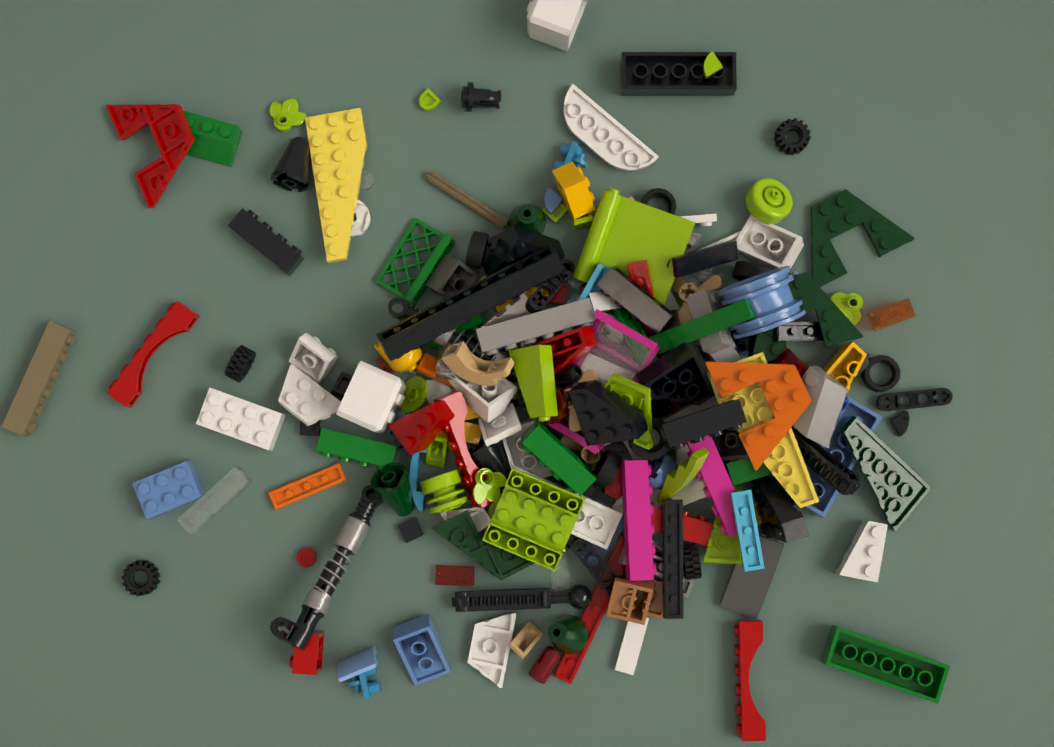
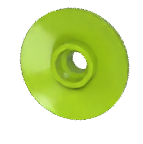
(414, 394)

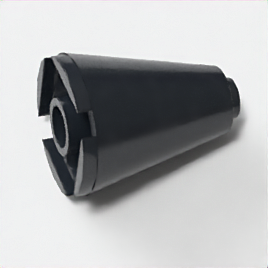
(293, 166)
(491, 457)

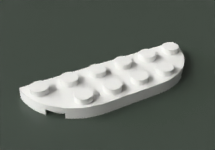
(604, 133)

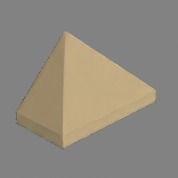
(525, 639)

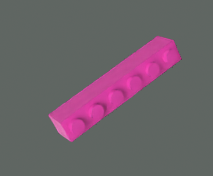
(717, 485)
(637, 520)

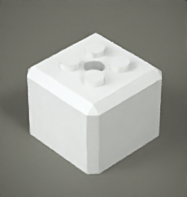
(554, 21)
(372, 398)

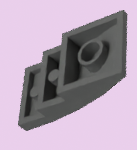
(748, 590)

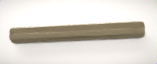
(467, 200)

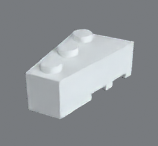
(865, 552)

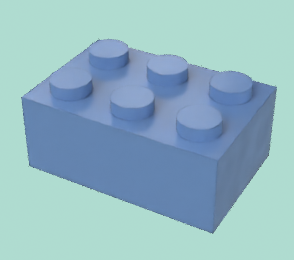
(169, 489)

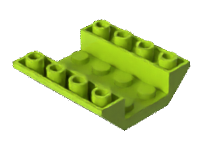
(533, 519)

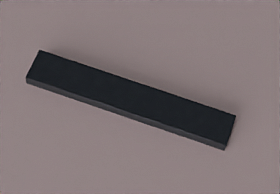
(672, 558)

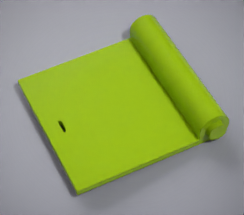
(631, 233)

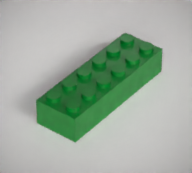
(885, 664)

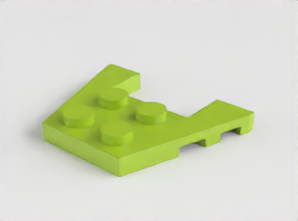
(637, 396)

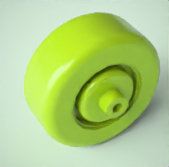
(769, 201)

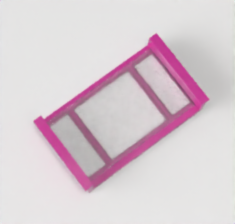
(618, 352)

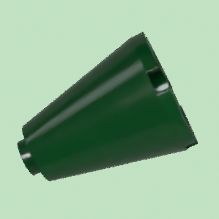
(529, 217)
(394, 488)
(568, 634)

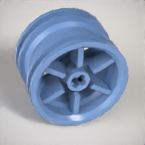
(769, 300)

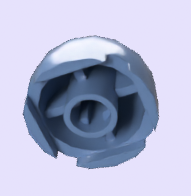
(659, 470)

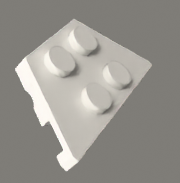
(306, 398)
(694, 490)
(490, 646)

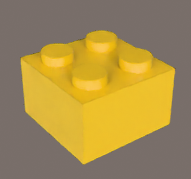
(574, 189)

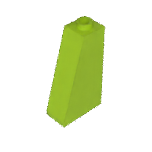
(536, 380)

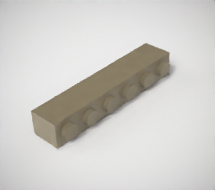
(39, 379)

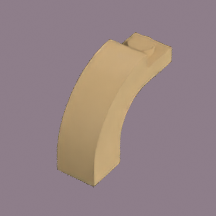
(474, 369)

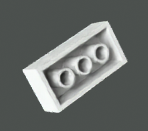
(240, 419)

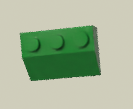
(214, 139)

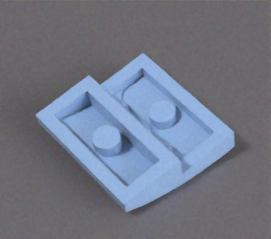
(357, 664)

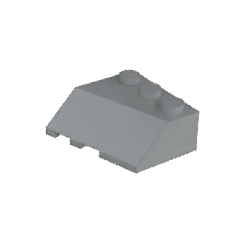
(827, 399)

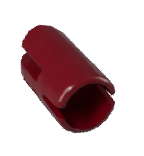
(544, 665)

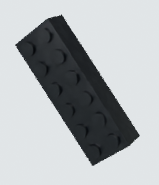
(676, 74)

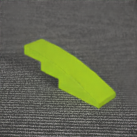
(683, 475)

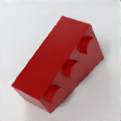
(570, 347)
(422, 426)

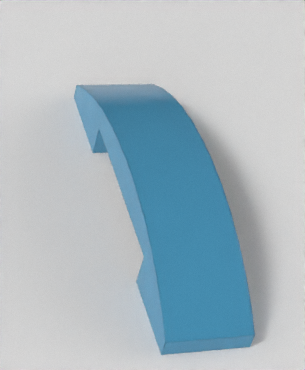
(418, 496)

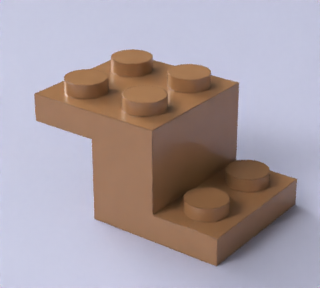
(636, 600)

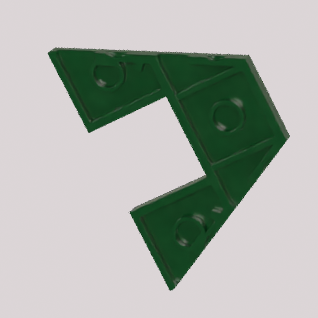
(838, 216)
(833, 324)
(463, 534)

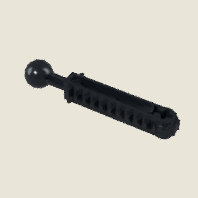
(827, 465)
(518, 599)

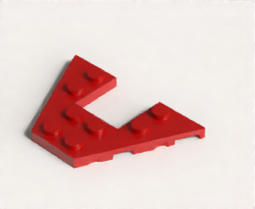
(171, 135)

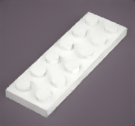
(595, 522)

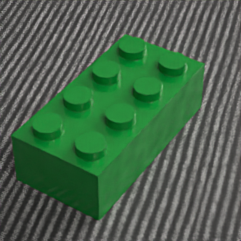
(558, 458)

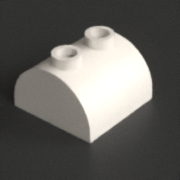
(313, 357)

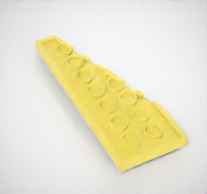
(337, 160)
(786, 459)

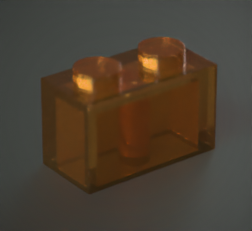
(891, 314)

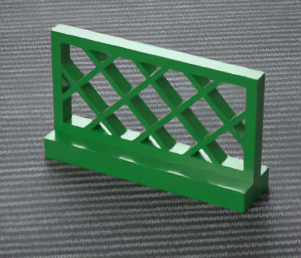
(418, 287)

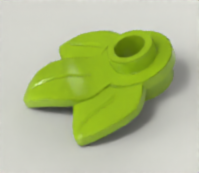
(287, 111)
(843, 303)
(490, 487)

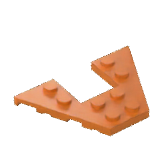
(783, 392)

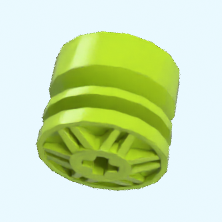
(444, 491)

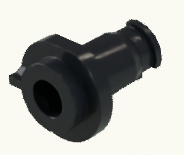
(479, 98)

